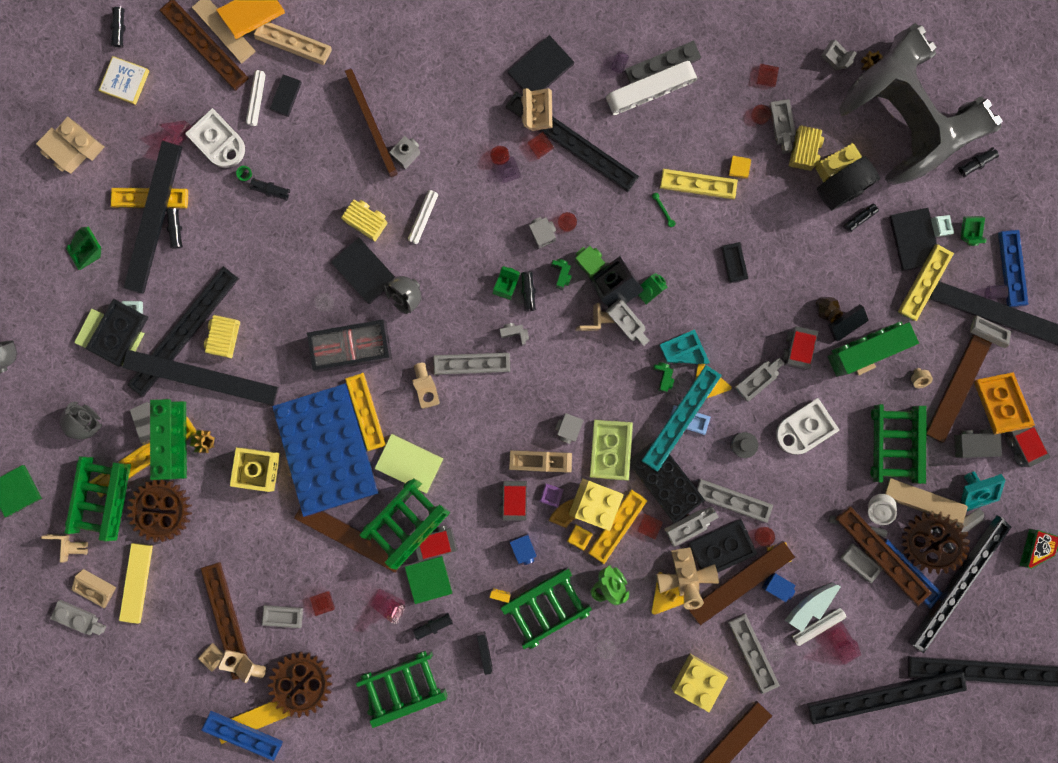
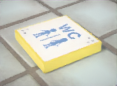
(124, 80)

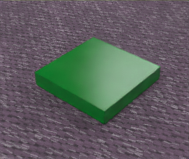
(17, 491)
(428, 580)

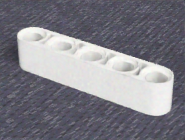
(650, 87)

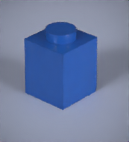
(523, 549)
(779, 587)

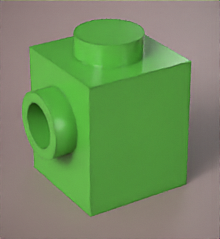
(589, 260)

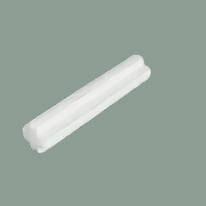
(255, 98)
(423, 216)
(819, 627)

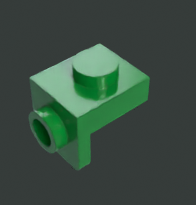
(973, 230)
(564, 277)
(506, 282)
(652, 288)
(666, 380)

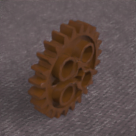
(158, 527)
(946, 557)
(312, 696)

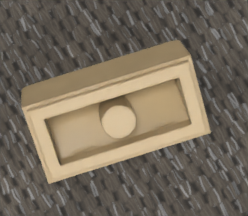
(93, 588)

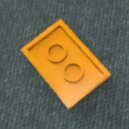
(247, 15)
(1004, 403)

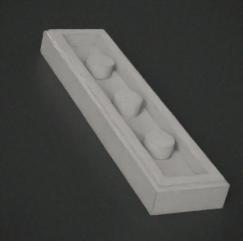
(471, 363)
(734, 501)
(753, 653)

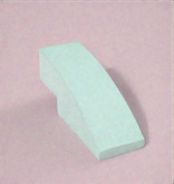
(813, 605)

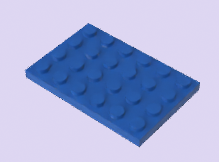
(325, 450)

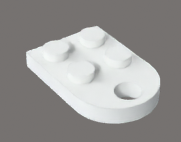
(217, 139)
(806, 427)

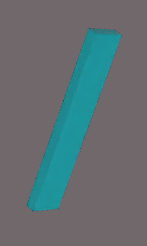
(681, 418)

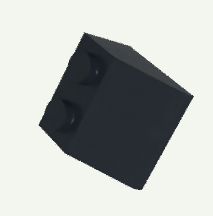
(616, 282)

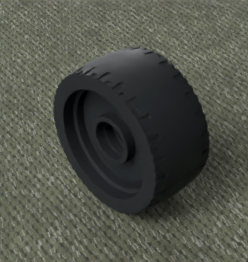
(848, 183)

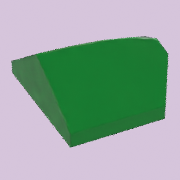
(84, 248)

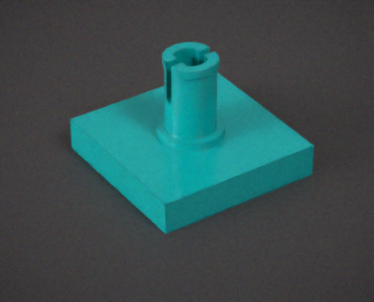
(982, 492)

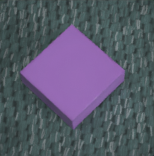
(551, 495)

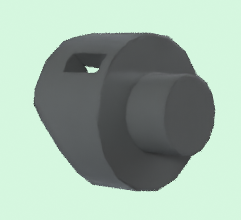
(744, 445)

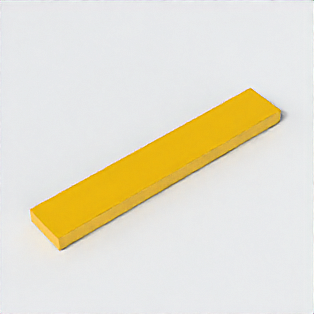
(138, 459)

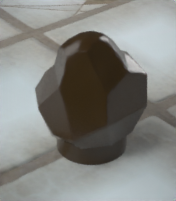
(828, 308)

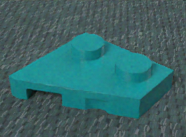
(684, 349)

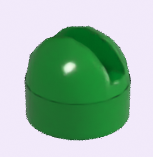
(241, 170)

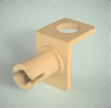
(599, 317)
(423, 385)
(67, 547)
(242, 666)

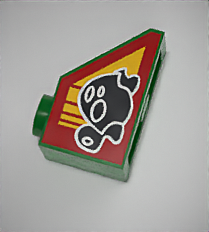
(1038, 548)

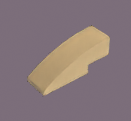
(540, 461)

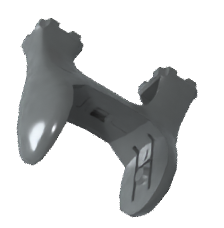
(933, 134)

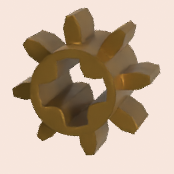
(869, 59)
(202, 441)

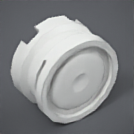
(882, 509)

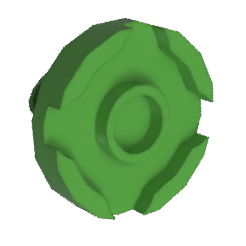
(612, 586)

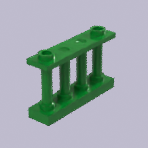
(916, 435)
(168, 440)
(114, 501)
(409, 542)
(529, 598)
(417, 701)

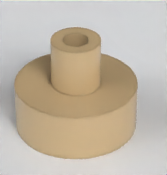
(921, 378)

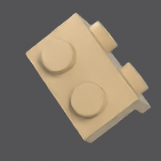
(537, 109)

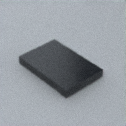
(541, 66)
(913, 237)
(363, 270)
(117, 332)
(723, 546)

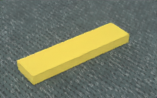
(698, 184)
(925, 282)
(135, 583)

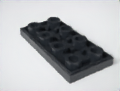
(668, 486)

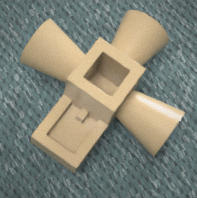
(687, 578)

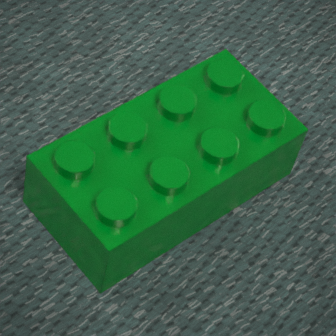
(872, 349)

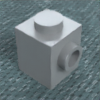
(405, 152)
(542, 232)
(569, 428)

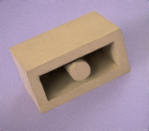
(79, 138)
(61, 151)

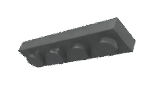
(666, 60)

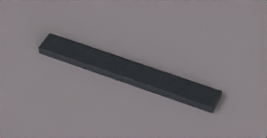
(581, 148)
(153, 217)
(995, 312)
(187, 326)
(200, 377)
(960, 584)
(985, 670)
(887, 697)

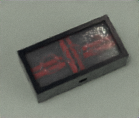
(349, 346)

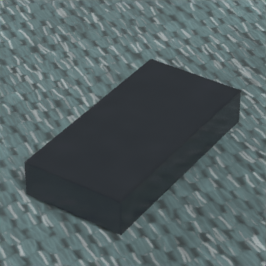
(285, 95)
(734, 262)
(848, 323)
(485, 653)

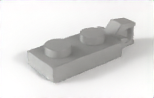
(783, 124)
(627, 321)
(759, 379)
(690, 526)
(77, 618)

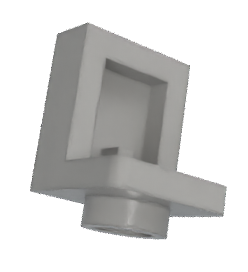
(838, 56)
(511, 330)

